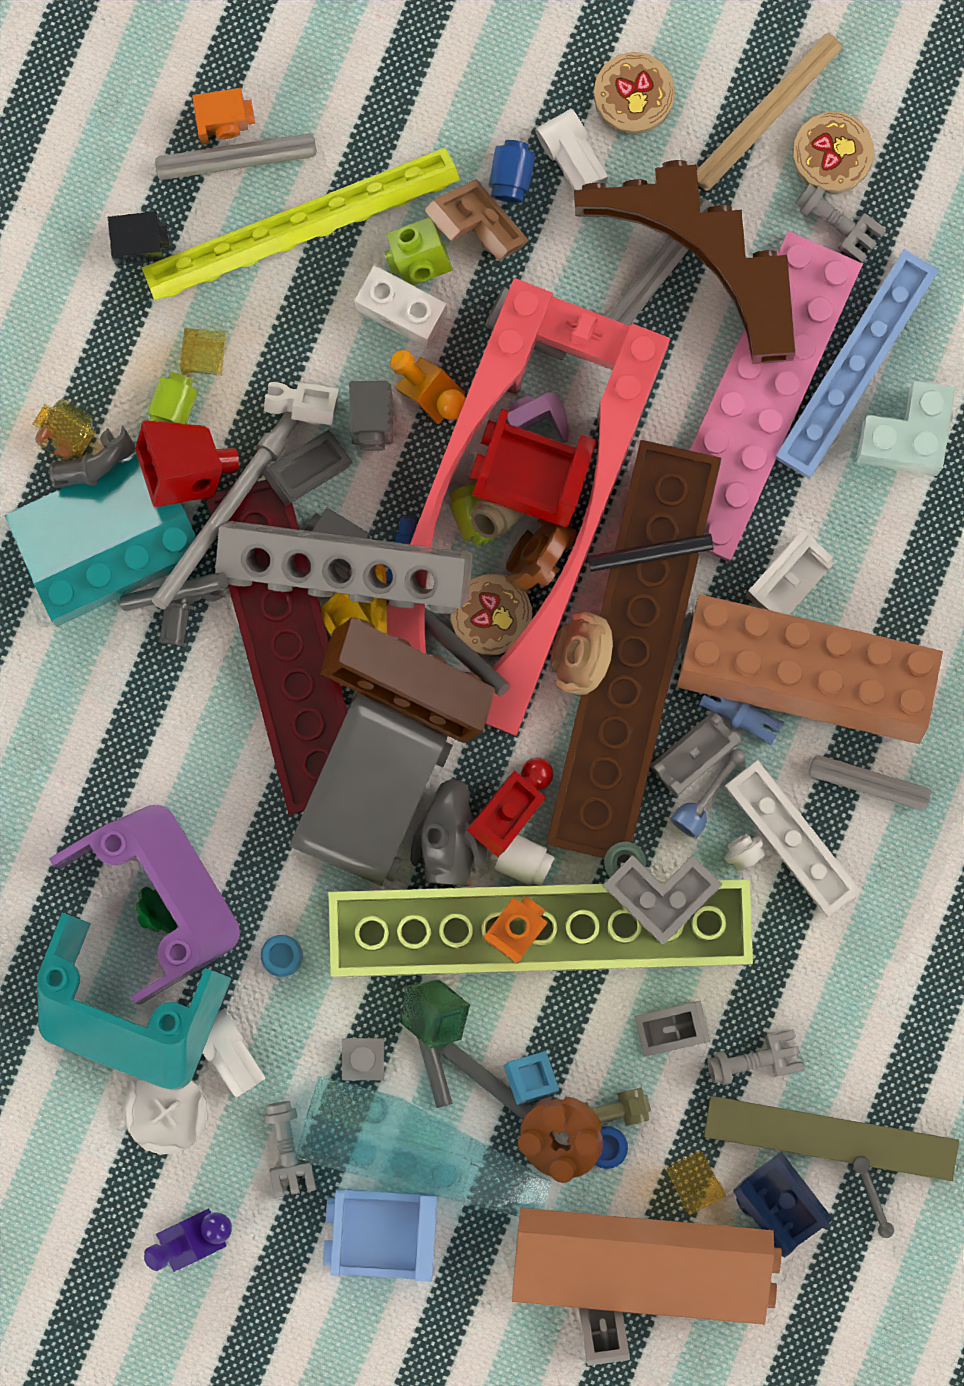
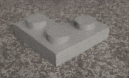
(658, 906)

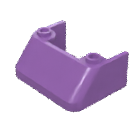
(203, 917)

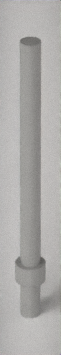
(268, 450)

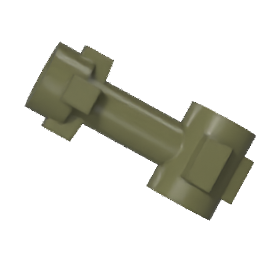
(632, 1107)

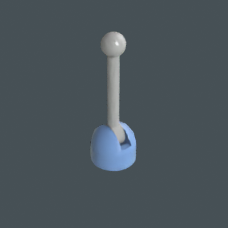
(691, 816)

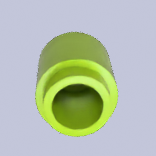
(172, 399)
(462, 508)

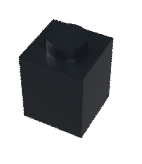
(137, 238)

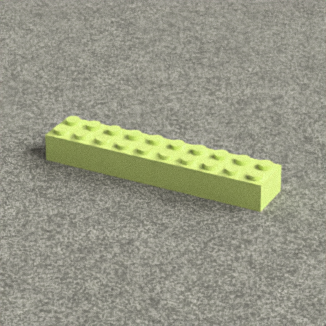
(584, 931)

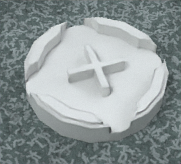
(165, 1118)

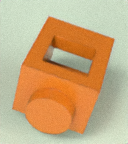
(222, 114)
(515, 945)

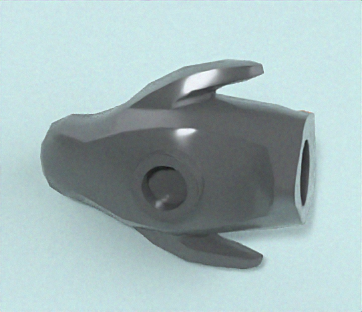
(443, 838)

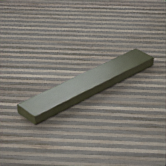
(831, 1138)

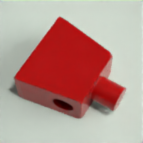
(181, 462)

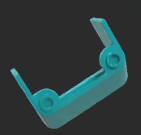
(159, 1054)

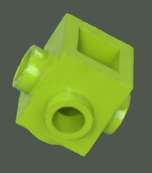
(418, 252)

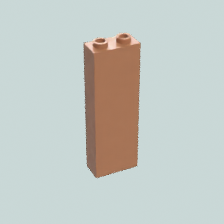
(645, 1266)

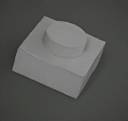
(362, 1058)

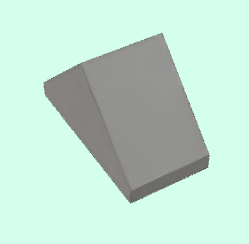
(672, 1028)
(603, 1336)

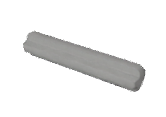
(870, 782)

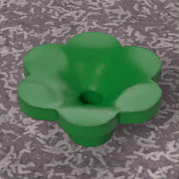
(153, 912)

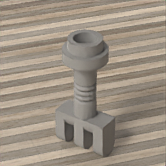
(855, 232)
(723, 1068)
(280, 1115)

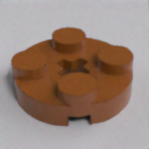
(537, 553)
(548, 1155)

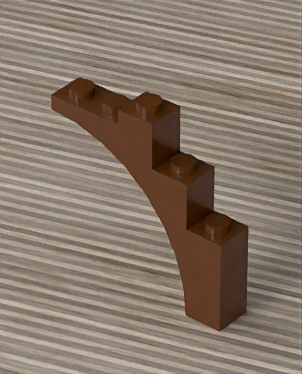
(717, 238)

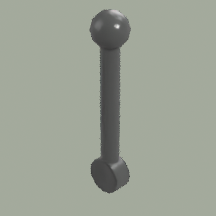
(862, 1165)

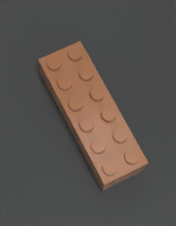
(810, 669)

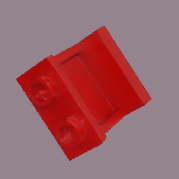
(531, 471)

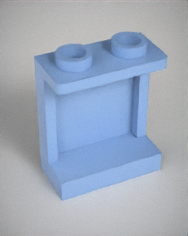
(381, 1234)

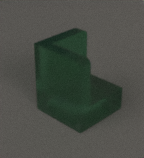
(434, 1013)

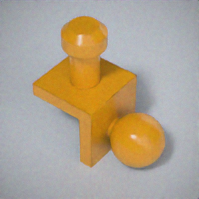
(428, 386)

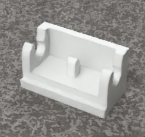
(791, 575)

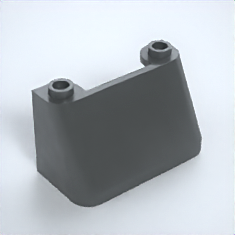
(369, 790)

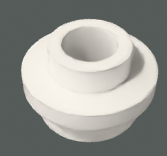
(744, 852)

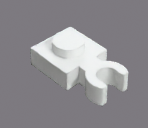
(307, 402)

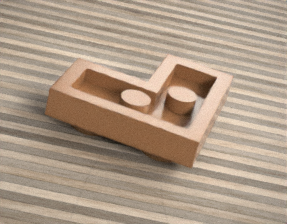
(475, 210)

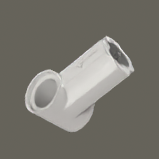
(567, 143)
(231, 1055)

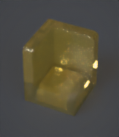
(203, 352)
(695, 1182)

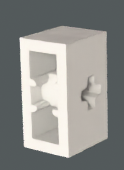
(400, 306)

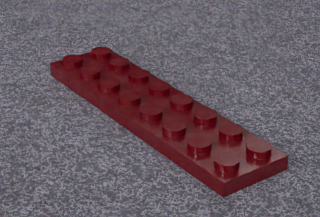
(285, 656)

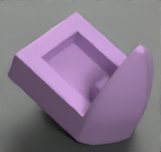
(529, 412)

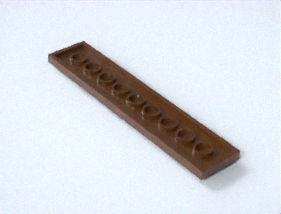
(646, 615)

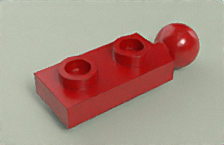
(512, 806)

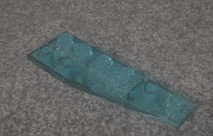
(410, 1148)

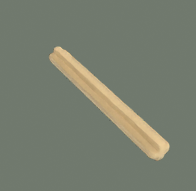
(767, 111)

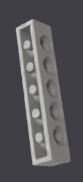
(448, 567)

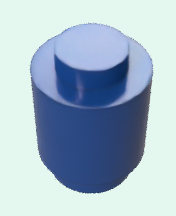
(511, 171)

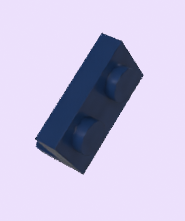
(781, 1203)

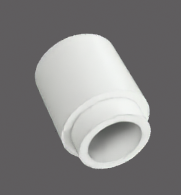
(524, 861)

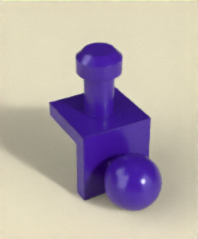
(189, 1241)

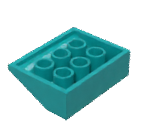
(98, 541)

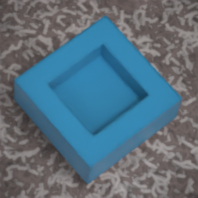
(531, 1078)

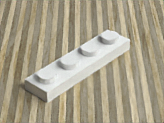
(792, 838)

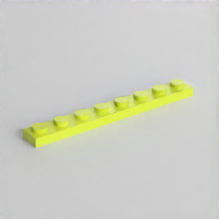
(300, 224)

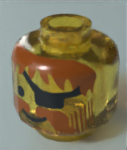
(64, 429)

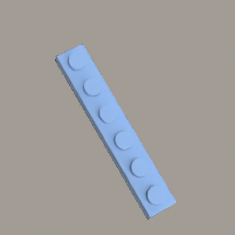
(856, 364)

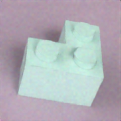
(911, 443)

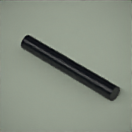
(650, 552)

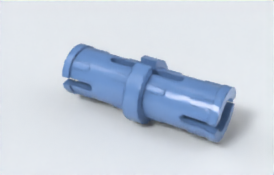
(744, 716)

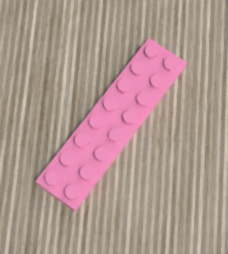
(761, 400)

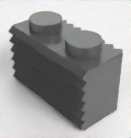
(371, 414)

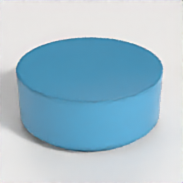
(281, 955)

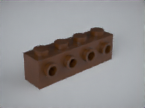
(407, 680)

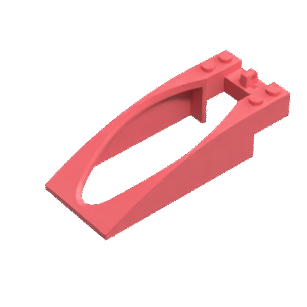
(635, 360)

